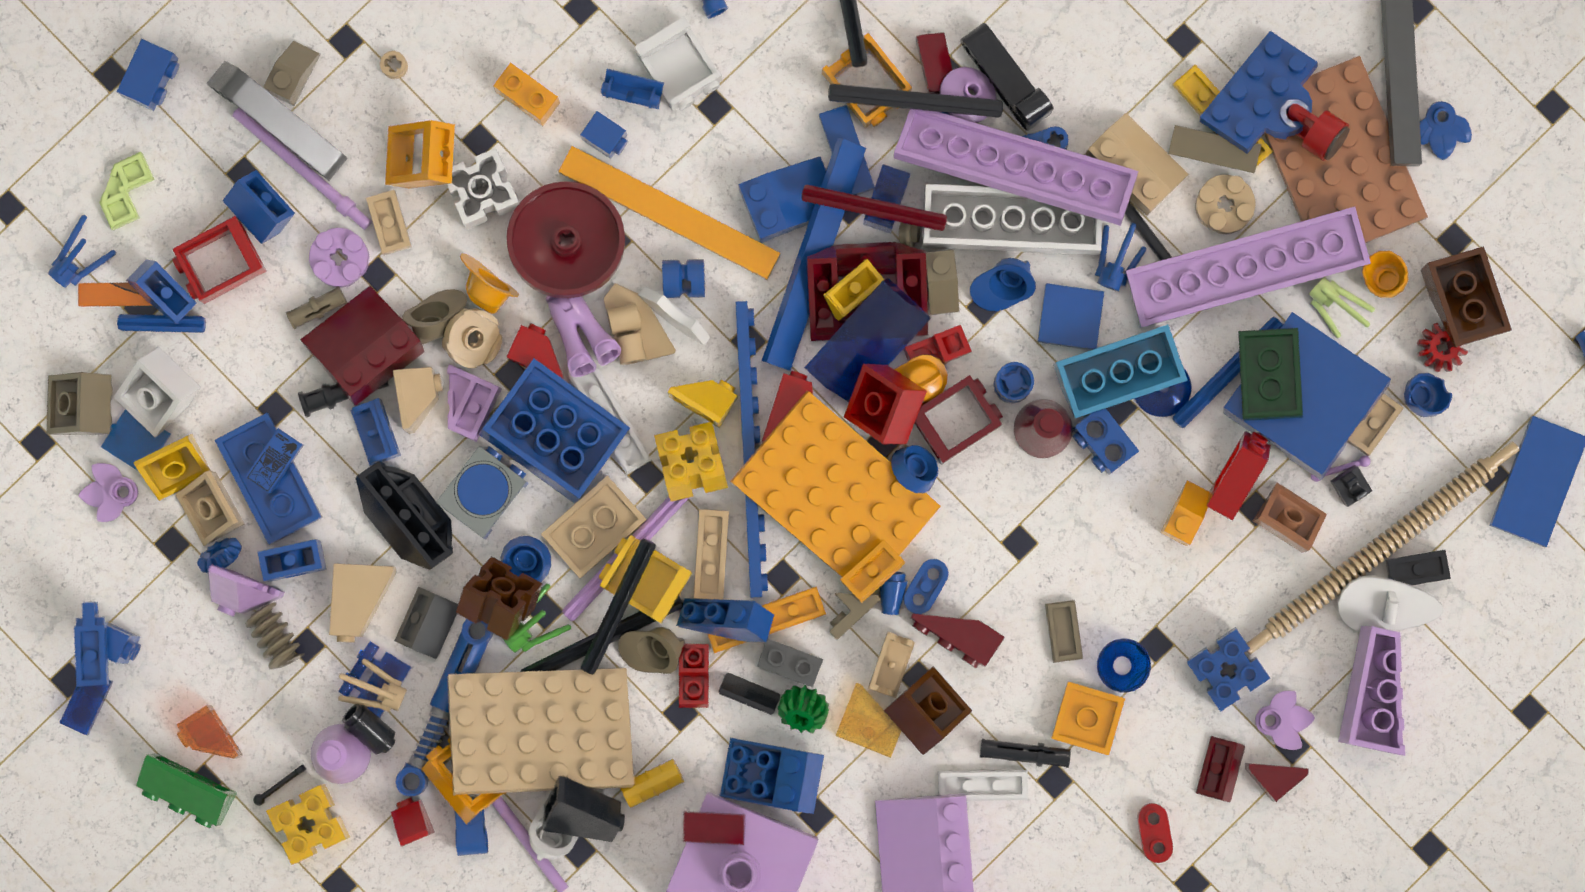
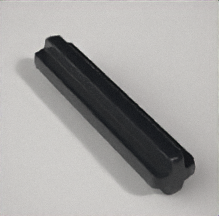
(854, 33)

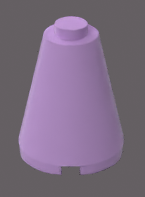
(339, 755)

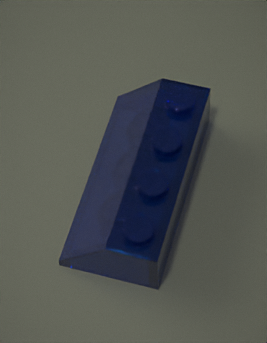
(870, 336)

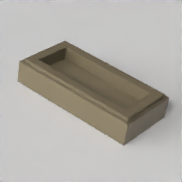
(1063, 631)

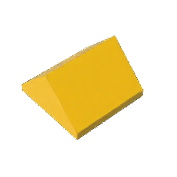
(172, 467)

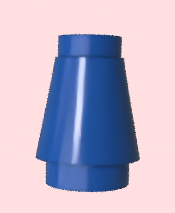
(892, 593)

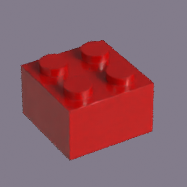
(885, 404)

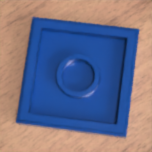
(1070, 316)

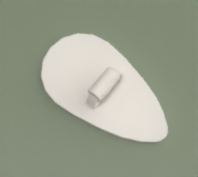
(1386, 604)

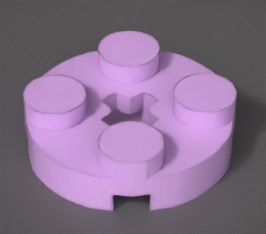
(350, 269)

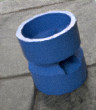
(683, 278)
(1013, 382)

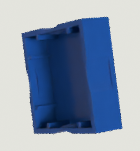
(1335, 399)

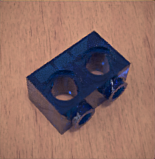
(888, 188)

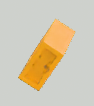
(434, 168)

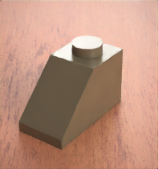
(291, 72)
(942, 282)

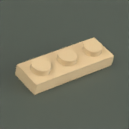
(711, 554)

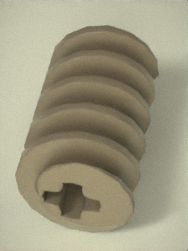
(273, 637)

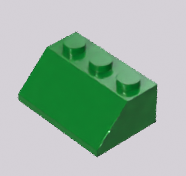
(184, 790)

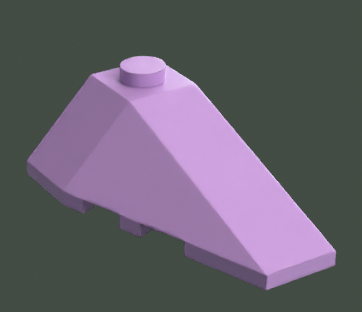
(238, 592)

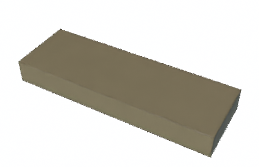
(1212, 149)

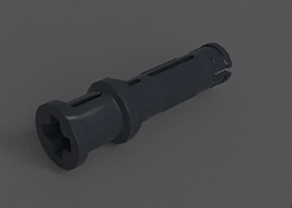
(323, 398)

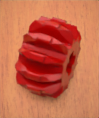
(1432, 340)

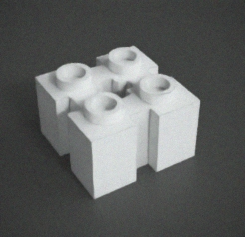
(498, 196)

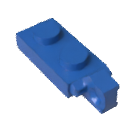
(91, 647)

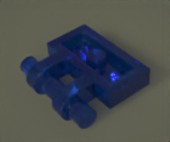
(389, 663)

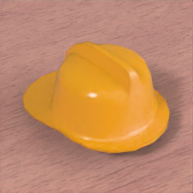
(484, 287)
(927, 373)

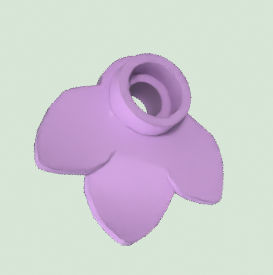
(105, 492)
(1288, 720)

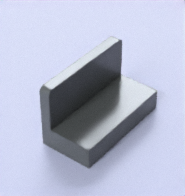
(427, 623)

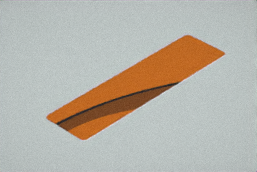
(109, 295)

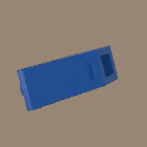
(727, 618)

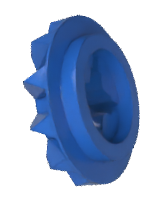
(220, 554)

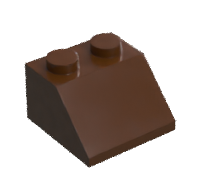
(928, 710)

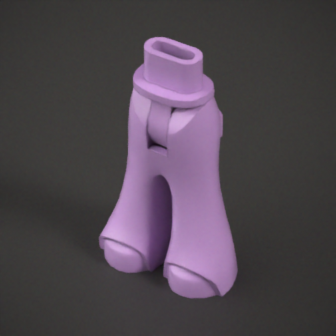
(574, 313)

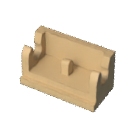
(891, 665)

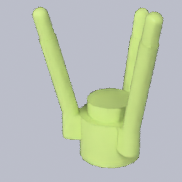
(1329, 292)

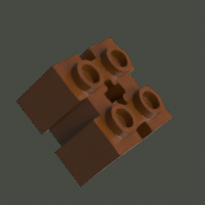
(499, 598)

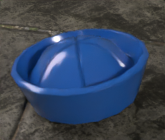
(915, 468)
(531, 553)

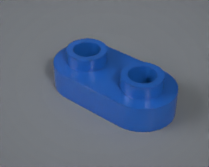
(925, 586)

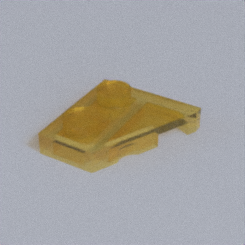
(868, 724)

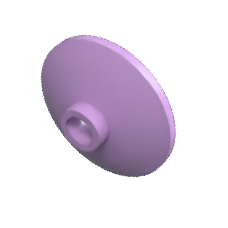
(959, 81)

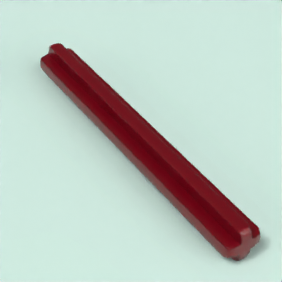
(874, 207)

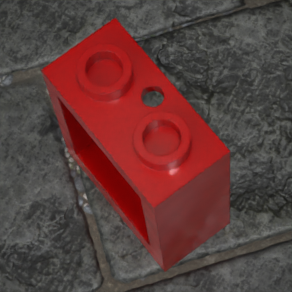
(245, 245)
(1239, 474)

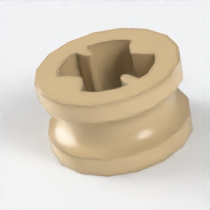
(400, 58)

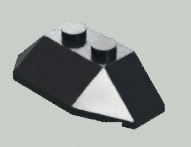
(405, 515)

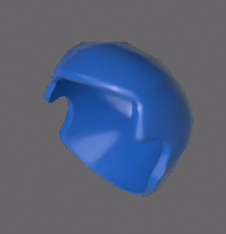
(1427, 395)

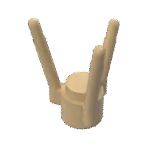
(390, 695)

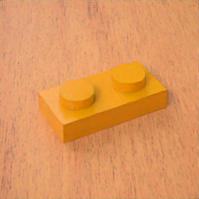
(872, 571)

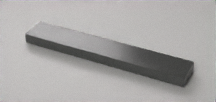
(1401, 83)

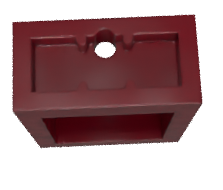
(932, 437)

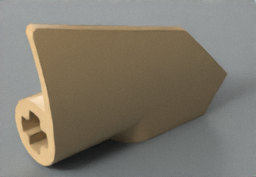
(635, 327)

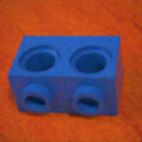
(1111, 435)

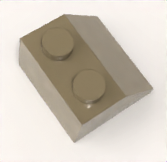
(79, 404)

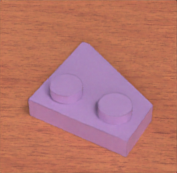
(469, 402)

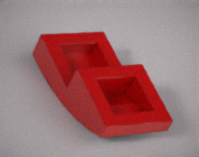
(944, 345)

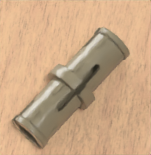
(316, 307)

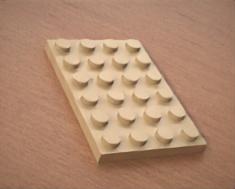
(538, 726)

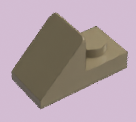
(844, 622)

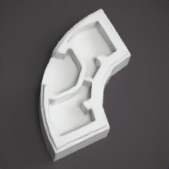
(674, 315)

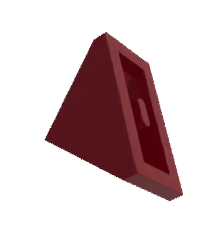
(1276, 779)

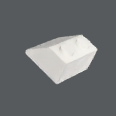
(156, 391)

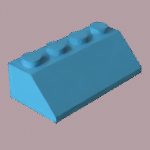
(1120, 371)

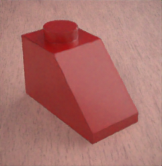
(533, 344)
(411, 821)

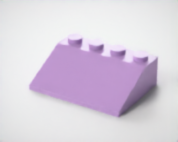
(924, 844)

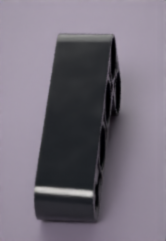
(1010, 83)

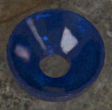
(1138, 659)

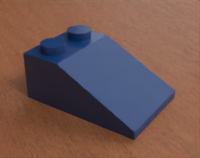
(776, 199)

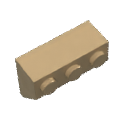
(1133, 148)

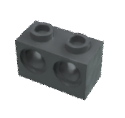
(790, 663)

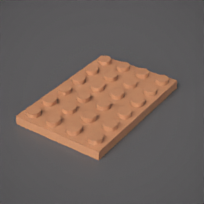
(1360, 169)

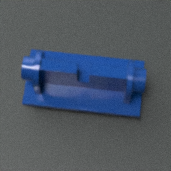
(632, 89)

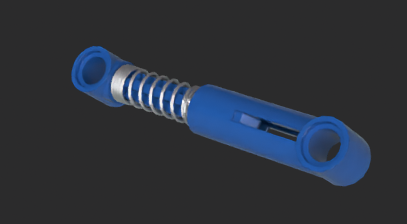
(440, 706)

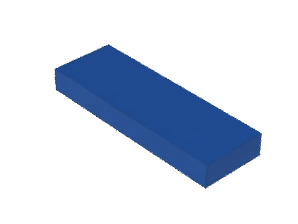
(838, 124)

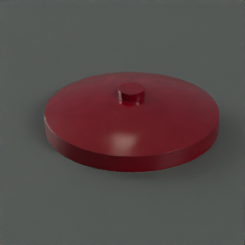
(565, 239)

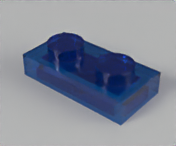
(85, 707)

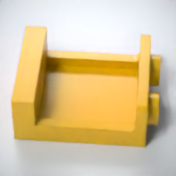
(658, 585)

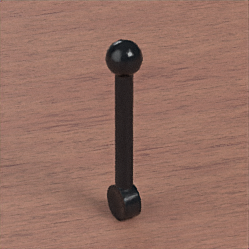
(259, 799)

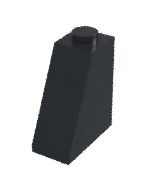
(582, 812)

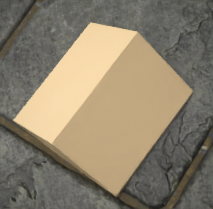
(209, 507)

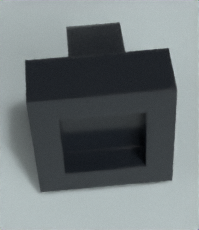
(1351, 486)

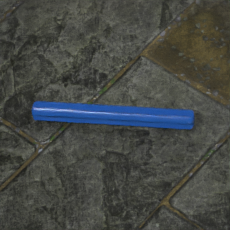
(1215, 385)

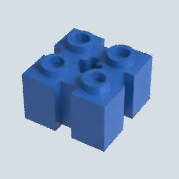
(1225, 687)

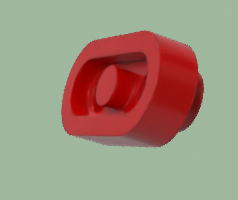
(1154, 833)

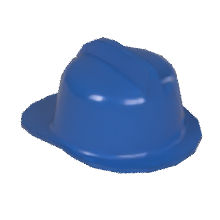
(1003, 285)

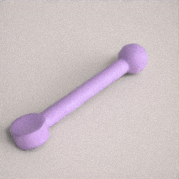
(1363, 461)

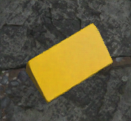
(853, 289)

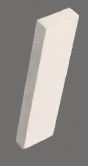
(630, 450)

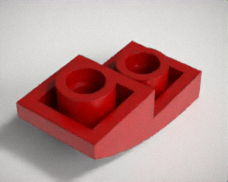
(694, 676)

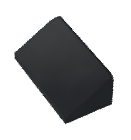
(749, 693)

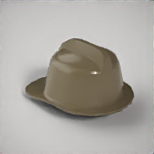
(433, 314)
(651, 650)

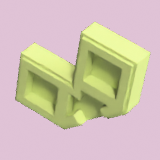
(123, 178)

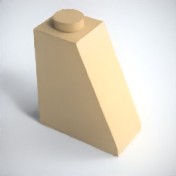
(356, 597)

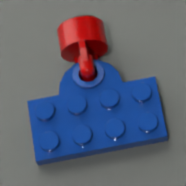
(1271, 99)

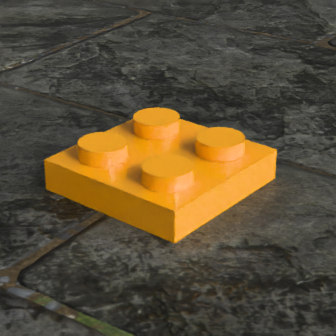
(1088, 718)

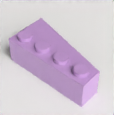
(1375, 694)

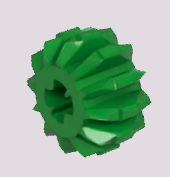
(803, 709)

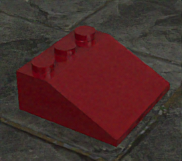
(363, 345)

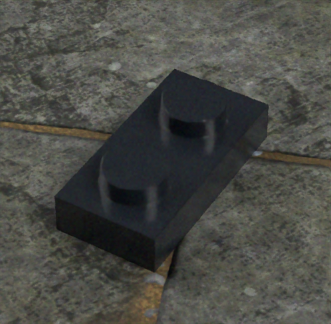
(1419, 568)

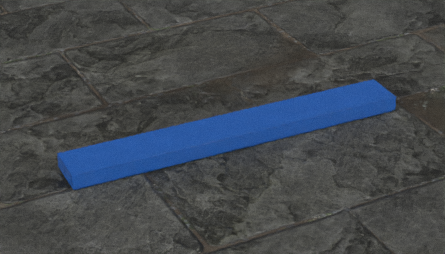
(818, 236)

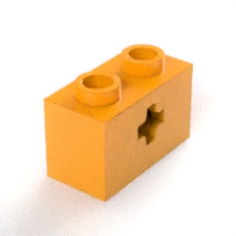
(526, 94)

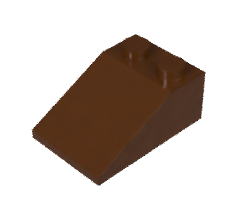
(1466, 297)

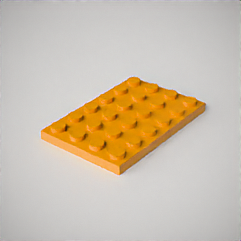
(831, 488)

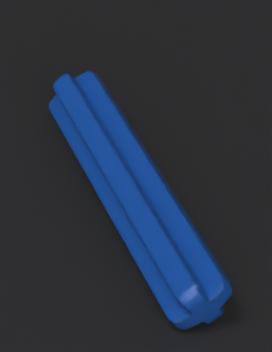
(160, 323)

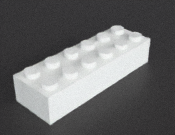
(1006, 222)

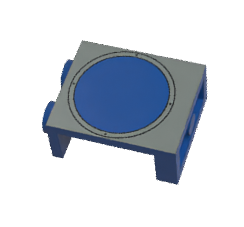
(482, 491)

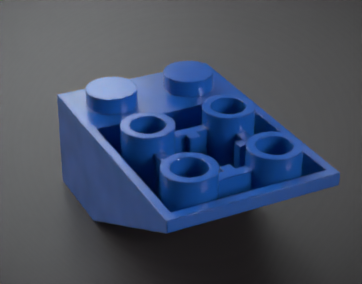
(772, 775)

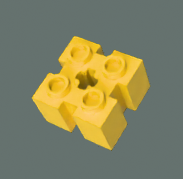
(683, 476)
(314, 806)

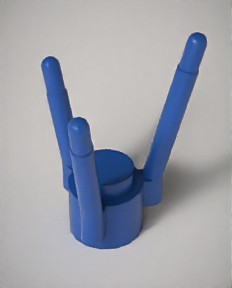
(65, 269)
(1112, 275)

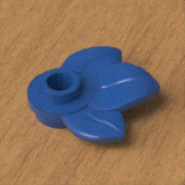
(1444, 134)

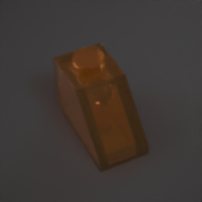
(207, 734)

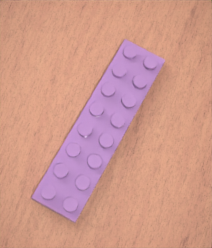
(1016, 165)
(1248, 267)

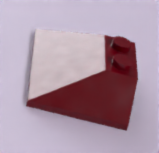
(892, 260)

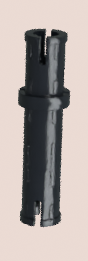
(1025, 753)

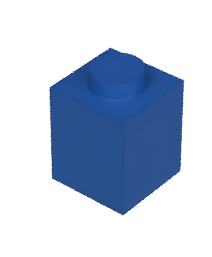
(604, 135)

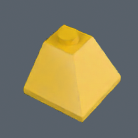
(706, 399)

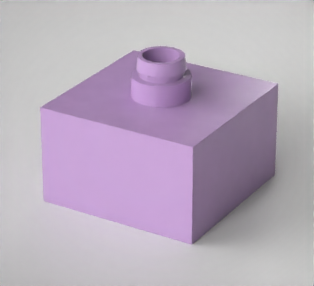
(769, 861)

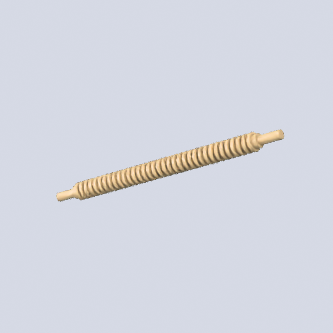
(1437, 505)

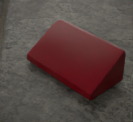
(934, 59)
(1220, 769)
(714, 828)

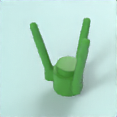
(521, 636)

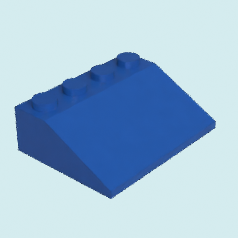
(554, 431)

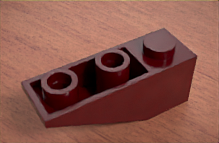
(968, 636)

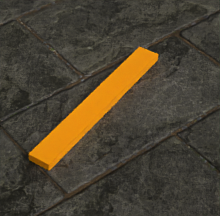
(670, 213)

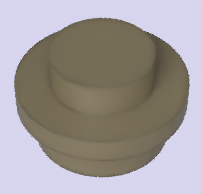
(909, 234)

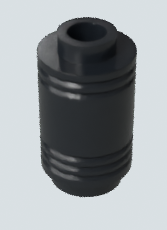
(369, 729)

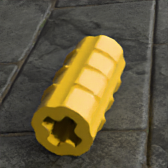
(653, 783)

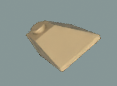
(416, 395)

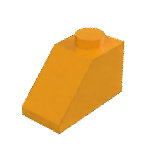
(1186, 514)

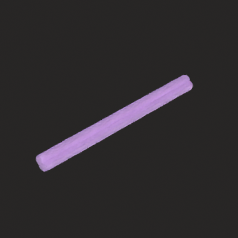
(646, 531)

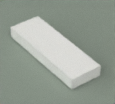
(985, 784)

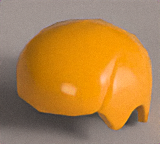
(1386, 274)

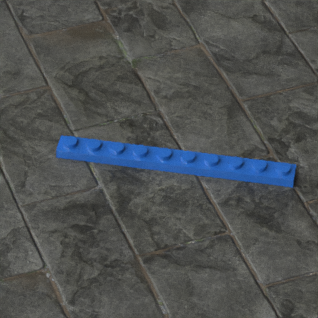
(750, 437)

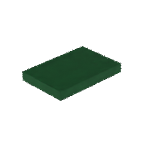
(1270, 374)

